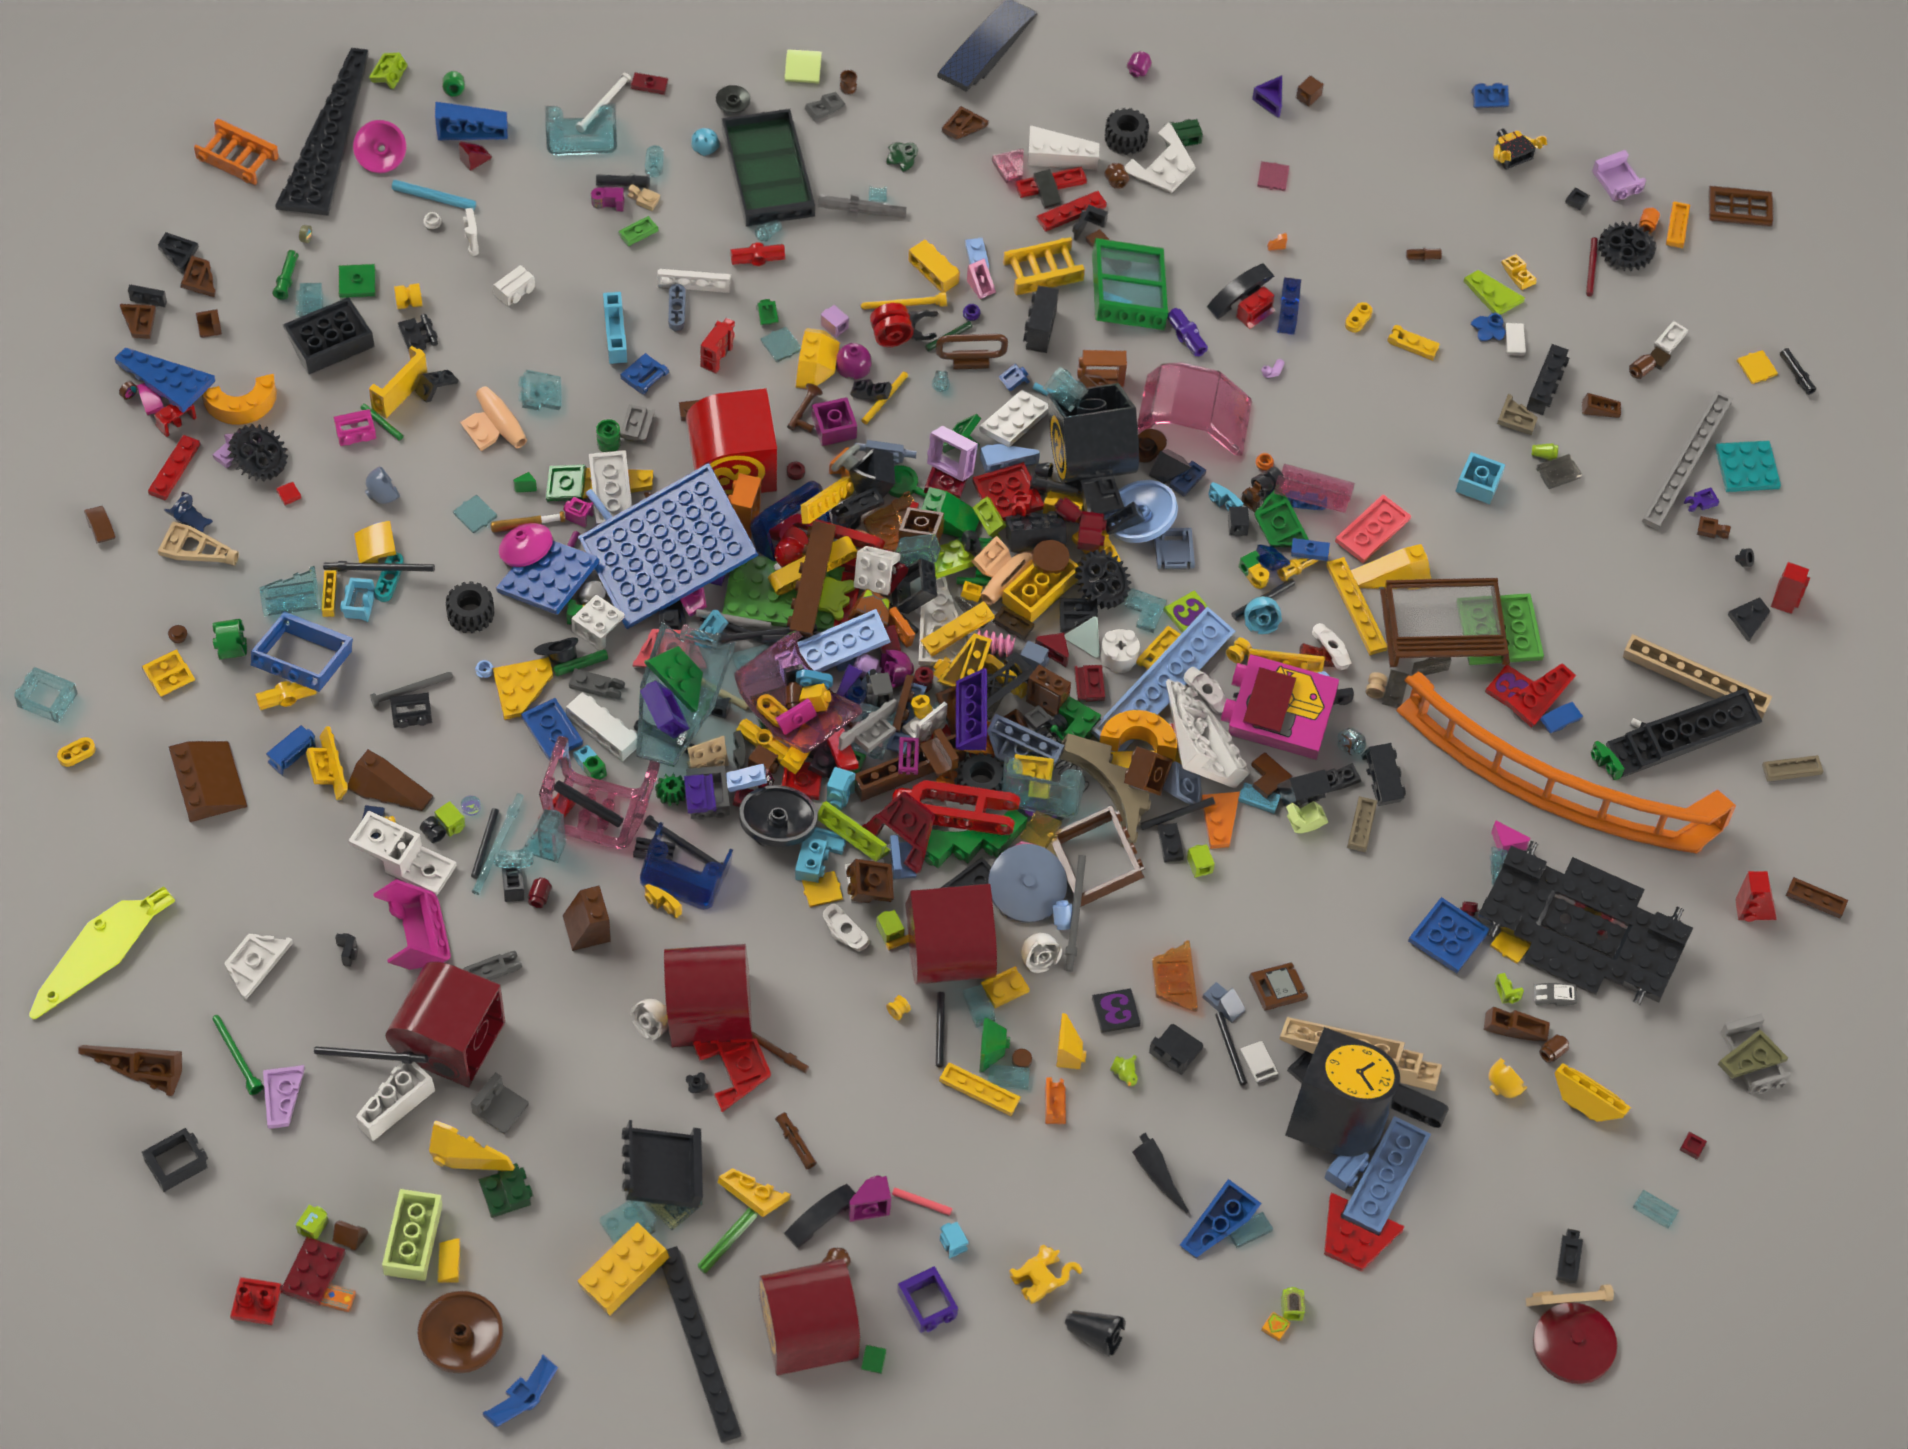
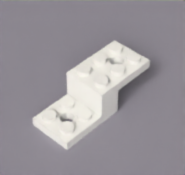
(402, 853)

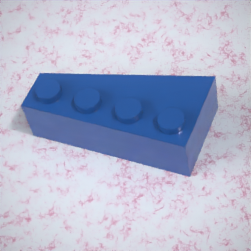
(469, 123)

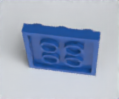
(1448, 935)

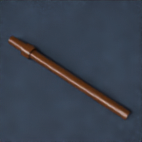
(789, 1058)

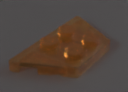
(1175, 977)

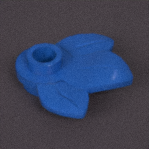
(1487, 328)

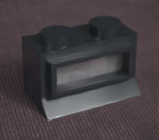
(411, 710)

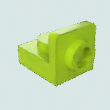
(1506, 991)

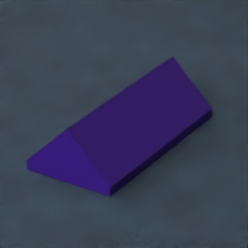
(971, 711)

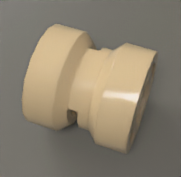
(1376, 685)

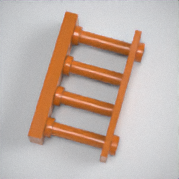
(236, 137)

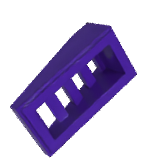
(850, 676)

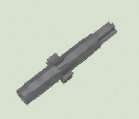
(855, 205)

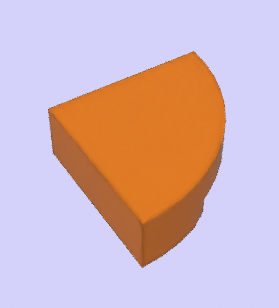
(1278, 243)

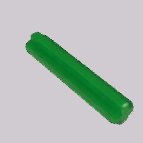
(580, 662)

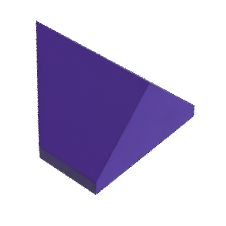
(1269, 95)

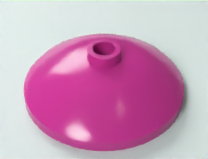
(378, 134)
(525, 545)

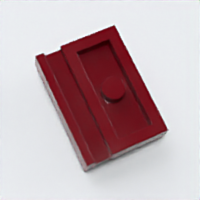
(1089, 683)

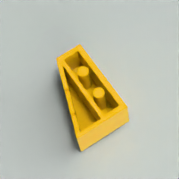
(967, 661)

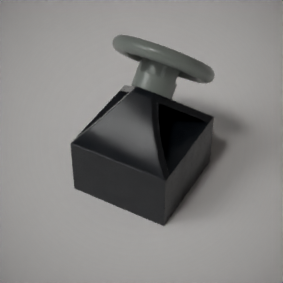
(872, 471)

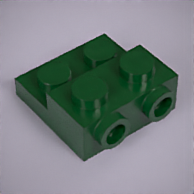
(506, 1191)

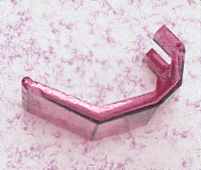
(1197, 400)
(766, 676)

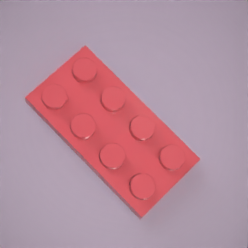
(1373, 528)

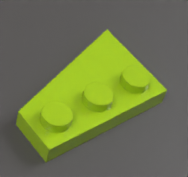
(1492, 293)

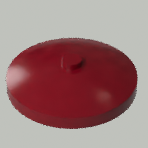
(1575, 1343)

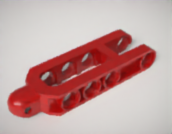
(858, 538)
(982, 798)

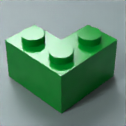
(1079, 717)

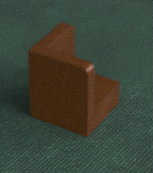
(208, 323)

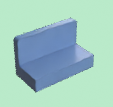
(899, 853)

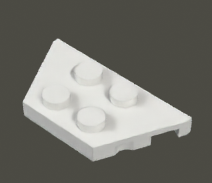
(254, 960)

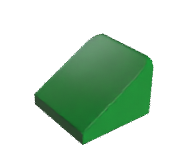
(525, 483)
(873, 1359)

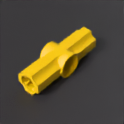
(283, 694)
(755, 734)

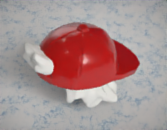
(790, 547)

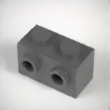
(879, 689)

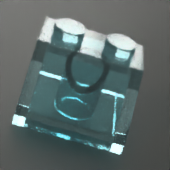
(1065, 388)

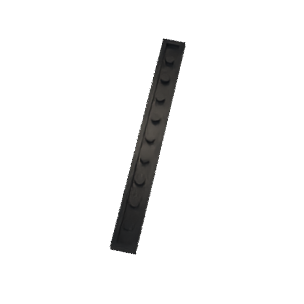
(700, 1347)

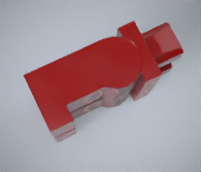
(717, 345)

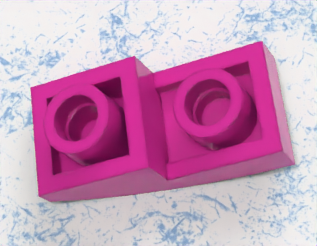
(151, 401)

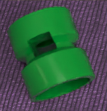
(608, 435)

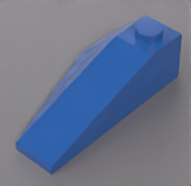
(1224, 1215)

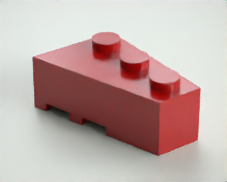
(1790, 588)
(1755, 898)

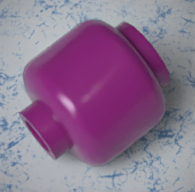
(1139, 64)

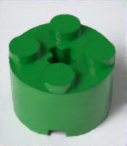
(229, 639)

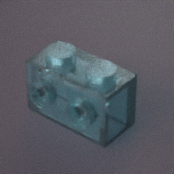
(309, 297)
(918, 547)

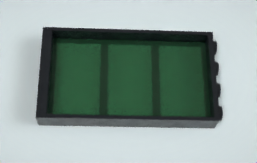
(768, 167)

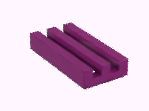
(908, 769)

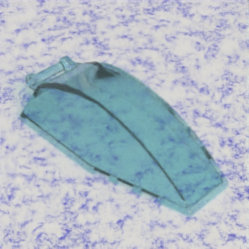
(713, 661)

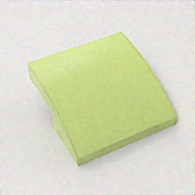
(803, 66)

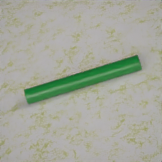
(382, 422)

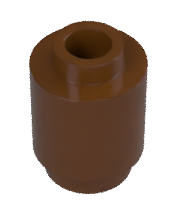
(1642, 366)
(792, 695)
(1554, 1048)

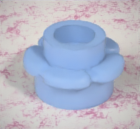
(484, 664)

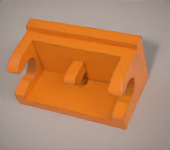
(1055, 1102)

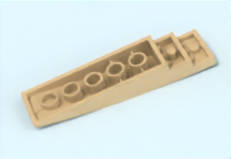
(1410, 1063)

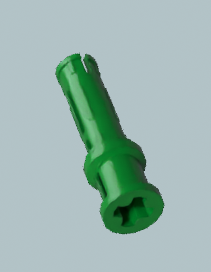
(284, 280)

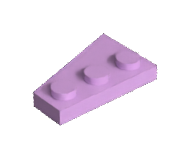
(281, 1093)

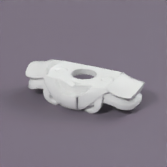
(1339, 655)
(1197, 680)
(835, 918)

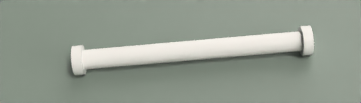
(581, 126)

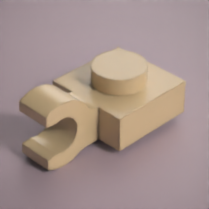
(645, 198)

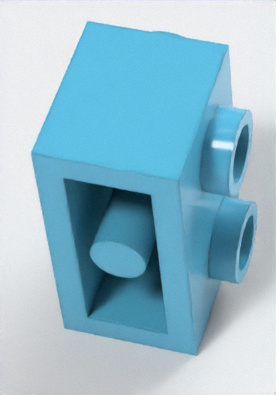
(811, 860)

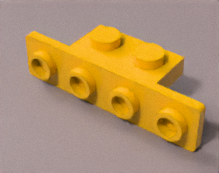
(326, 765)

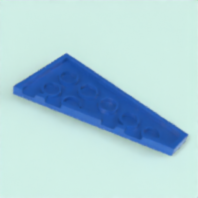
(168, 379)

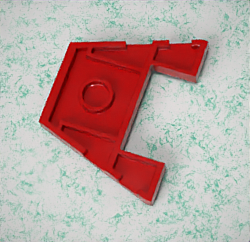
(743, 1064)
(1352, 1243)

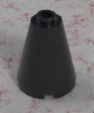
(1097, 1330)

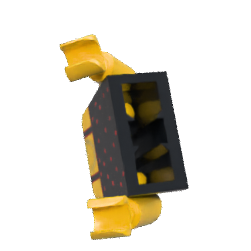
(1516, 148)

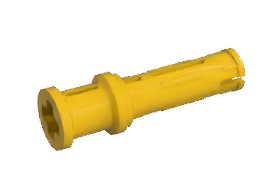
(1295, 567)

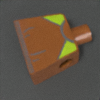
(870, 601)

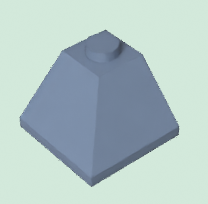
(1183, 784)

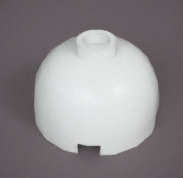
(1040, 952)
(650, 1018)

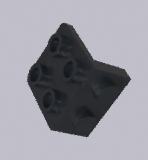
(1175, 1048)

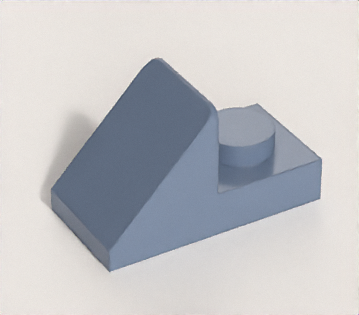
(1224, 1001)

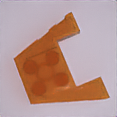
(887, 521)

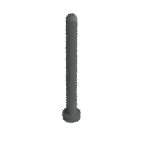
(375, 699)

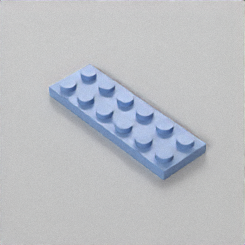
(844, 641)

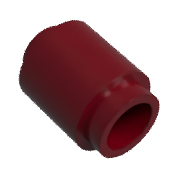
(1067, 509)
(924, 677)
(539, 892)

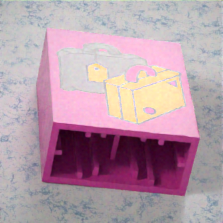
(1306, 712)

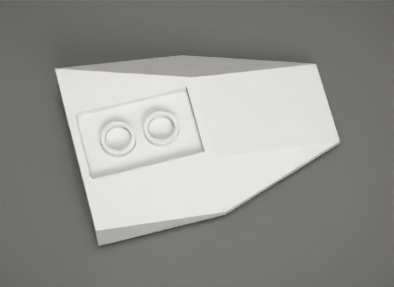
(1202, 740)

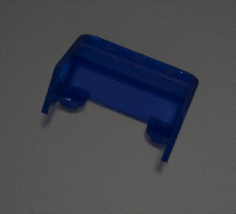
(778, 513)
(680, 881)

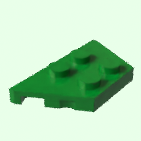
(1279, 521)
(679, 675)

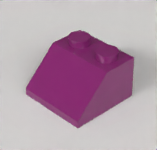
(871, 1200)

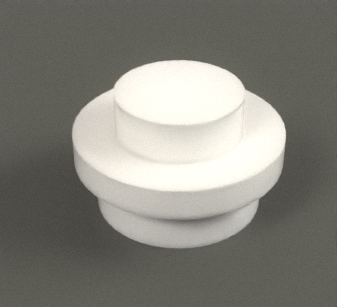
(432, 220)

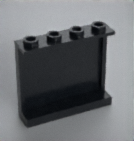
(662, 1166)

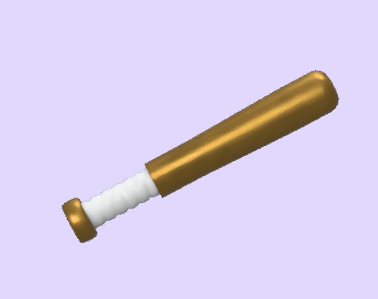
(510, 524)

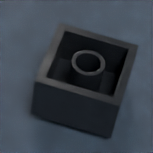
(1304, 788)

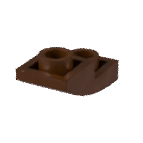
(100, 524)

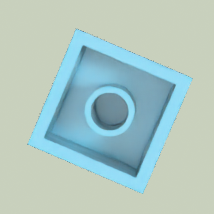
(1480, 478)

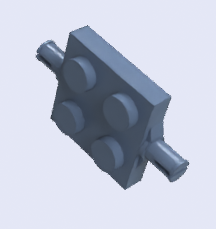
(898, 450)

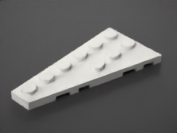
(934, 616)

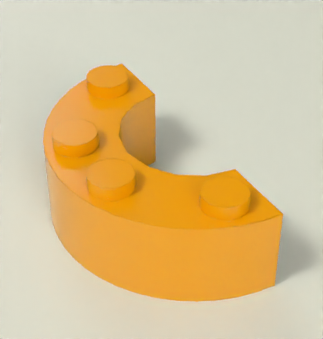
(243, 408)
(1142, 726)

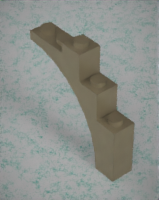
(1096, 760)

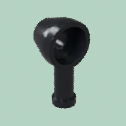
(1044, 470)

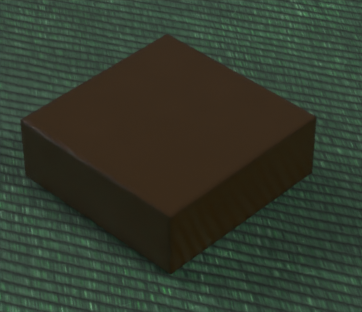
(1660, 357)

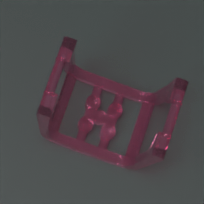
(635, 811)

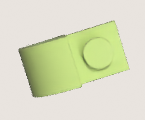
(1306, 818)

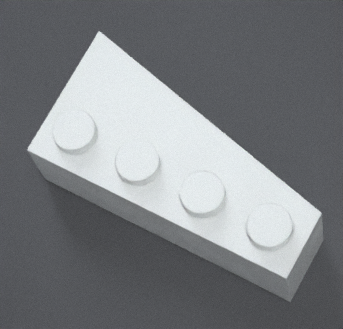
(1061, 150)
(395, 1099)

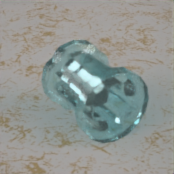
(878, 193)

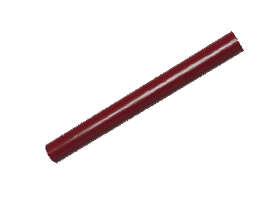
(1592, 266)

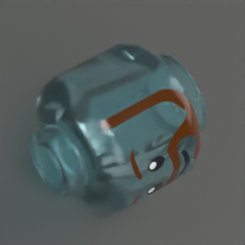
(1351, 741)

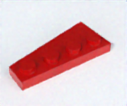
(1538, 696)

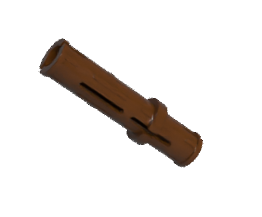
(784, 1122)

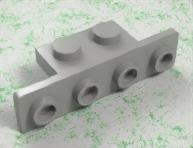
(872, 730)

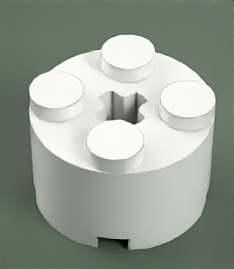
(1120, 650)

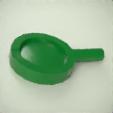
(905, 480)

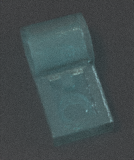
(978, 1005)

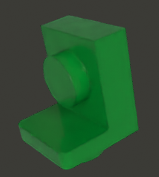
(767, 312)

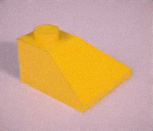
(1070, 1046)

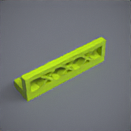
(852, 832)

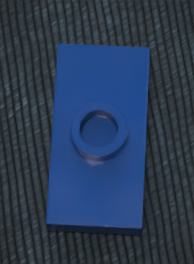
(1310, 549)

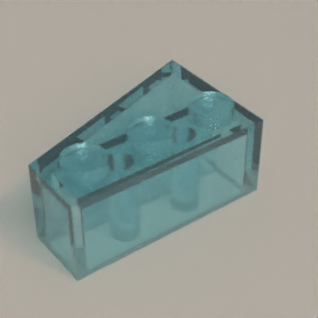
(547, 836)

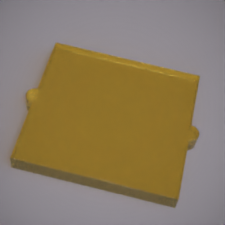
(1041, 829)

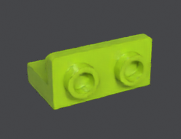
(389, 69)

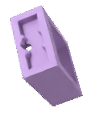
(968, 448)

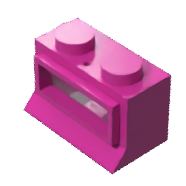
(354, 427)

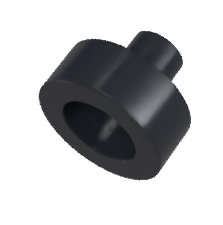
(1745, 557)

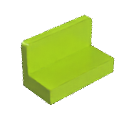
(989, 517)

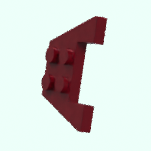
(909, 821)

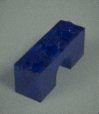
(1289, 305)

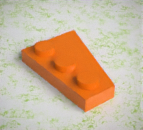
(1220, 818)

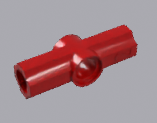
(757, 254)

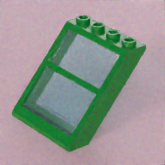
(1129, 284)

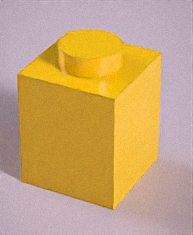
(817, 695)

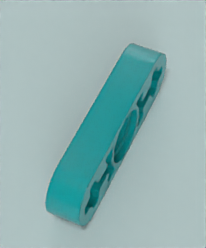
(391, 584)

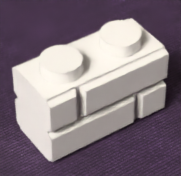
(514, 286)

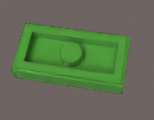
(638, 231)

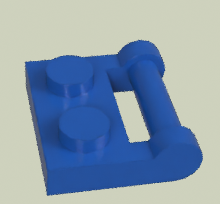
(641, 370)

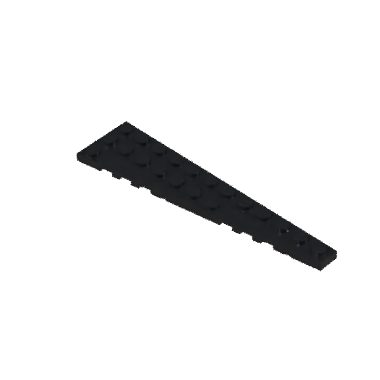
(318, 167)

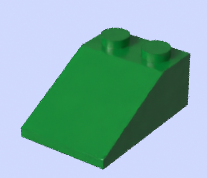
(957, 514)

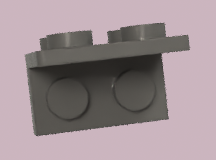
(498, 1104)

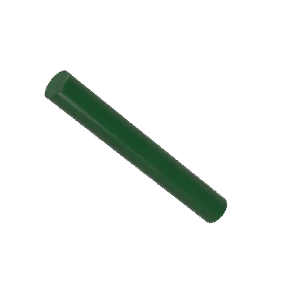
(930, 346)

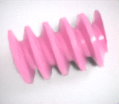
(999, 644)

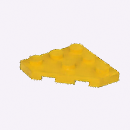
(521, 685)

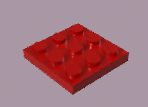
(1003, 485)

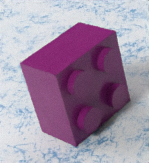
(834, 421)

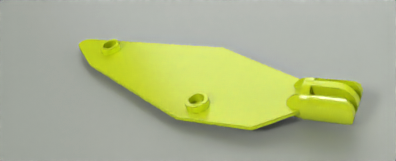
(99, 948)

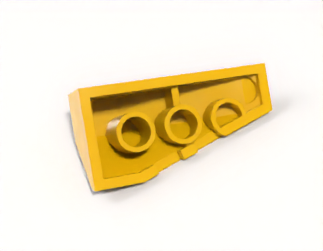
(1403, 564)
(461, 1153)

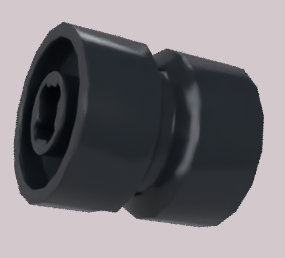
(1267, 481)

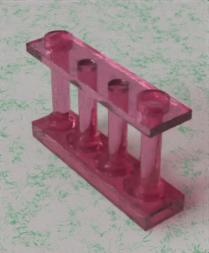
(1314, 488)

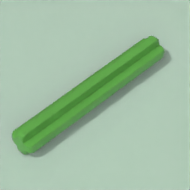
(727, 1240)

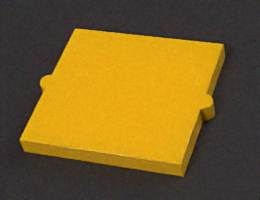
(1757, 366)
(824, 891)
(1510, 946)

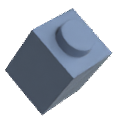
(1035, 655)

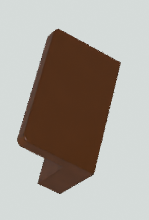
(940, 753)

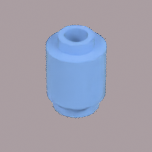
(1062, 914)

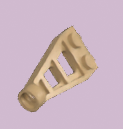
(177, 536)
(1605, 1293)

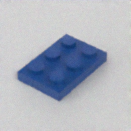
(549, 722)

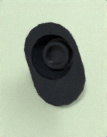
(559, 651)

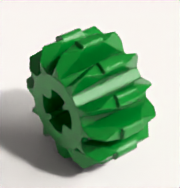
(664, 789)

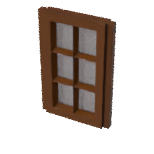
(1740, 206)

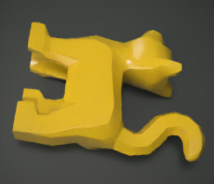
(1041, 1278)

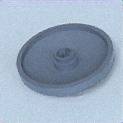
(1027, 883)

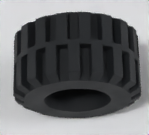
(1126, 141)
(473, 619)
(981, 765)

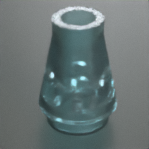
(766, 231)

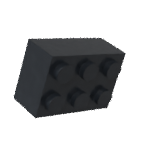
(1041, 319)
(1029, 530)

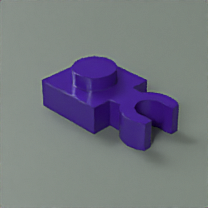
(1704, 499)

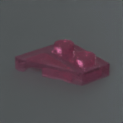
(1010, 165)

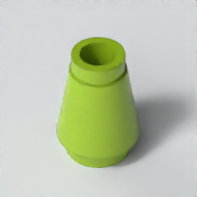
(1545, 451)

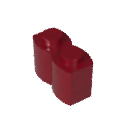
(1090, 531)

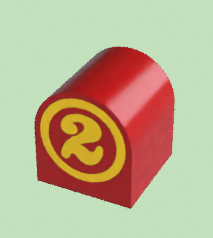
(734, 437)

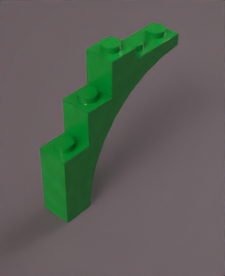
(968, 843)

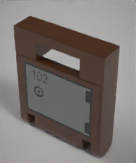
(1282, 983)

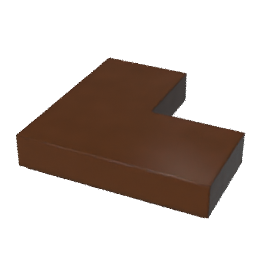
(1272, 775)

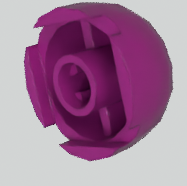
(853, 361)
(897, 665)

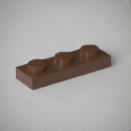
(1816, 897)

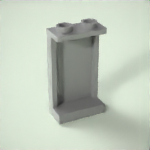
(1761, 1080)

